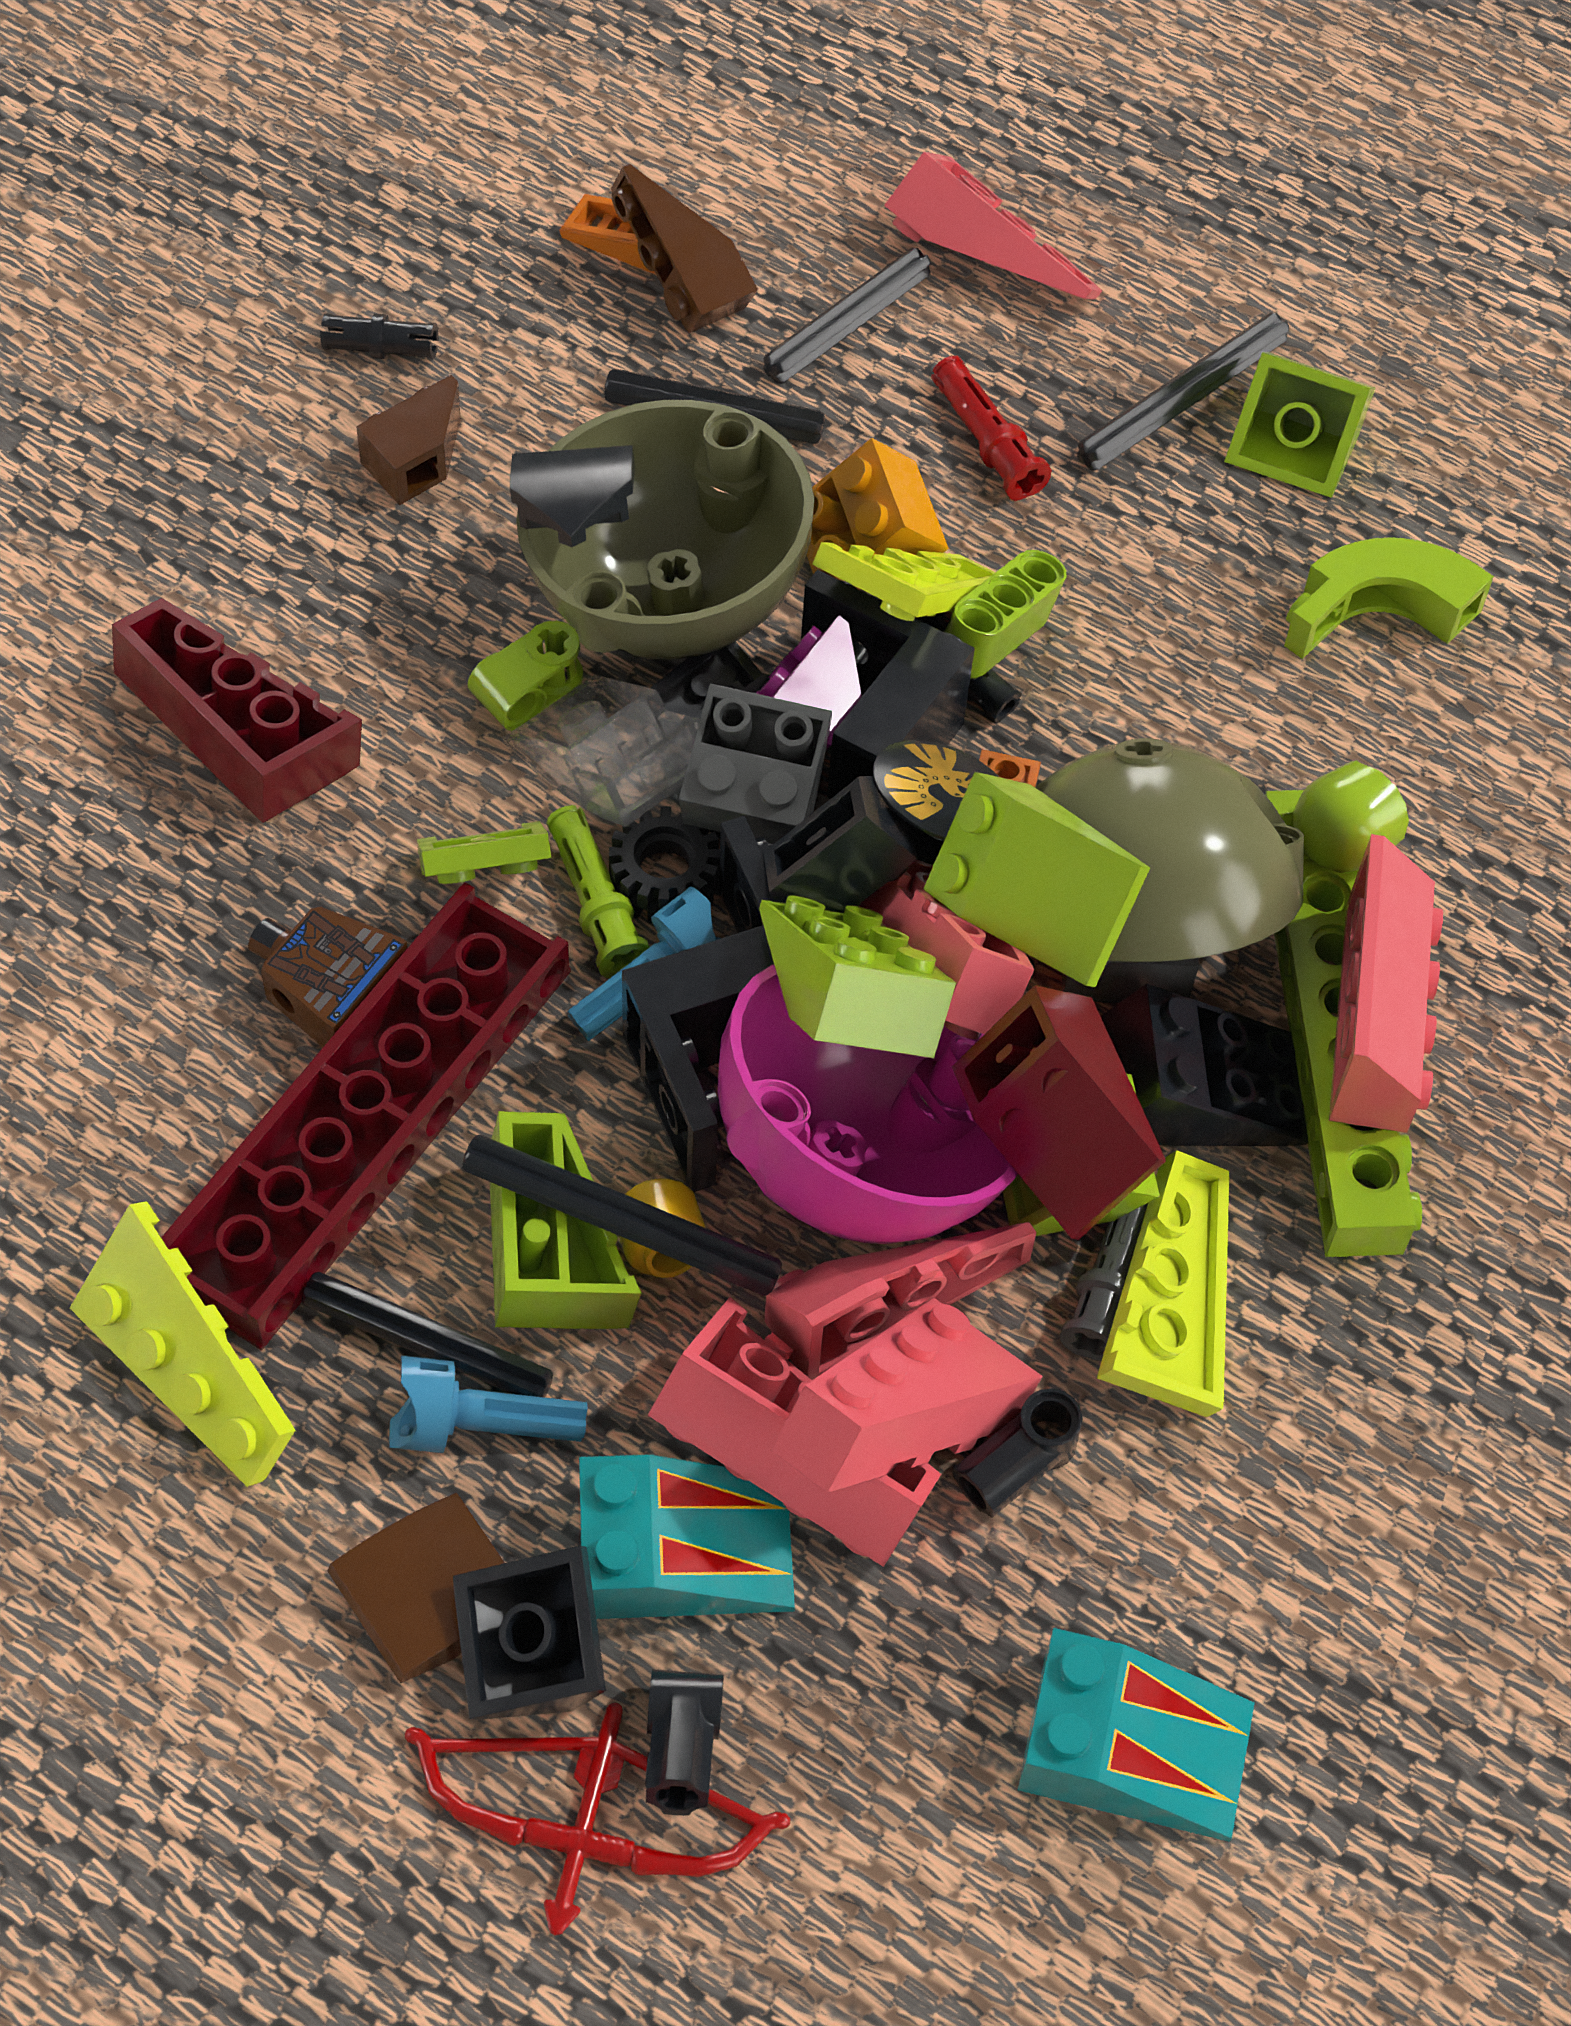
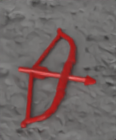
(597, 1773)

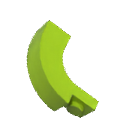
(1389, 576)

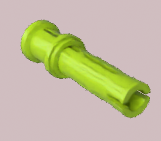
(604, 911)

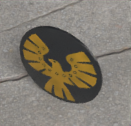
(925, 782)

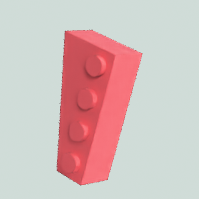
(732, 1402)

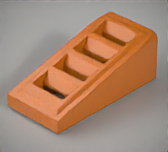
(616, 244)

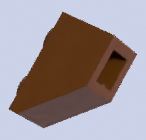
(412, 441)

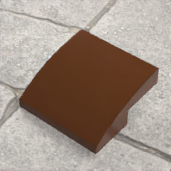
(405, 1586)

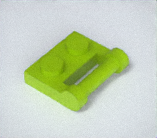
(457, 858)

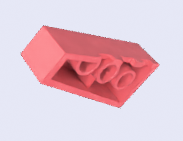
(985, 968)
(902, 1398)

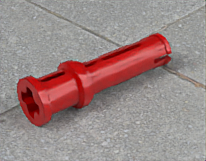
(1000, 443)

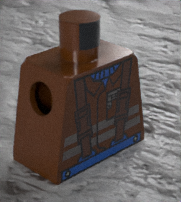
(322, 967)

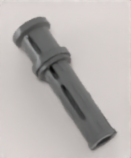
(1102, 1288)

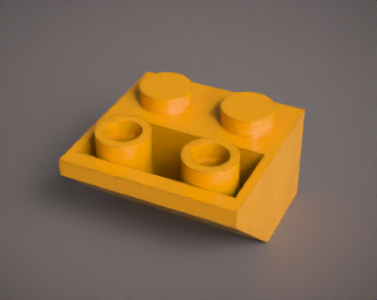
(874, 503)

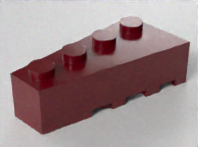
(236, 716)

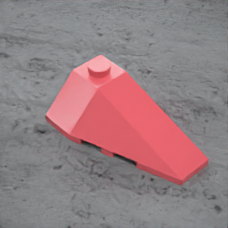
(959, 213)
(858, 1297)

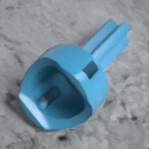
(679, 926)
(439, 1406)

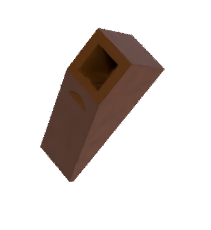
(691, 257)

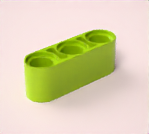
(1007, 608)

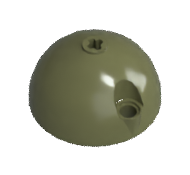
(690, 560)
(1213, 842)

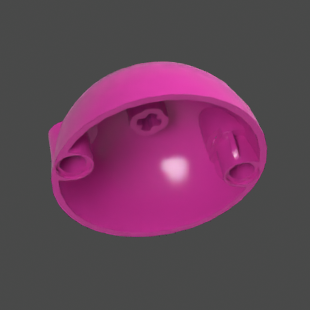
(845, 1129)

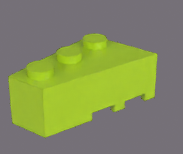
(548, 1263)

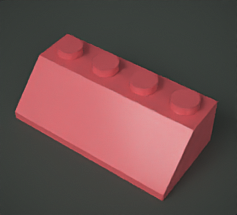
(1385, 993)

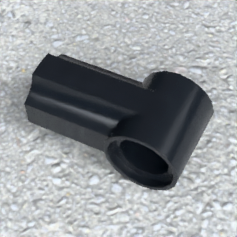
(1017, 1454)
(682, 1727)

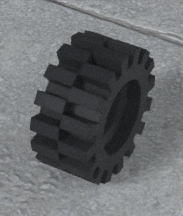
(662, 835)

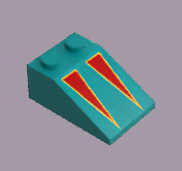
(682, 1539)
(1135, 1737)

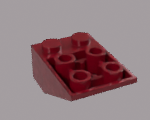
(1060, 1106)

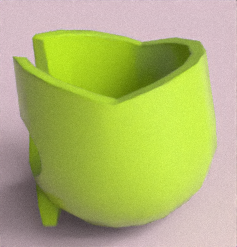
(1343, 811)

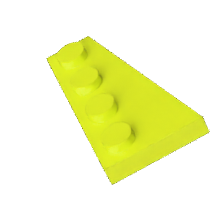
(905, 581)
(1173, 1300)

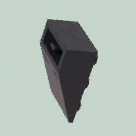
(1208, 1072)

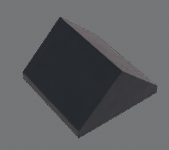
(529, 1636)

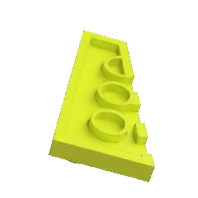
(179, 1347)

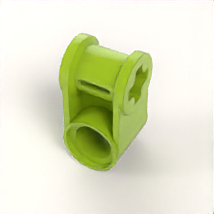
(525, 680)

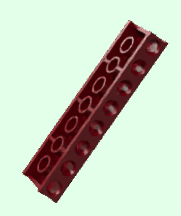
(364, 1112)

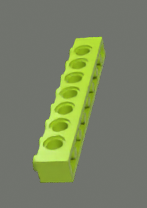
(1351, 1216)

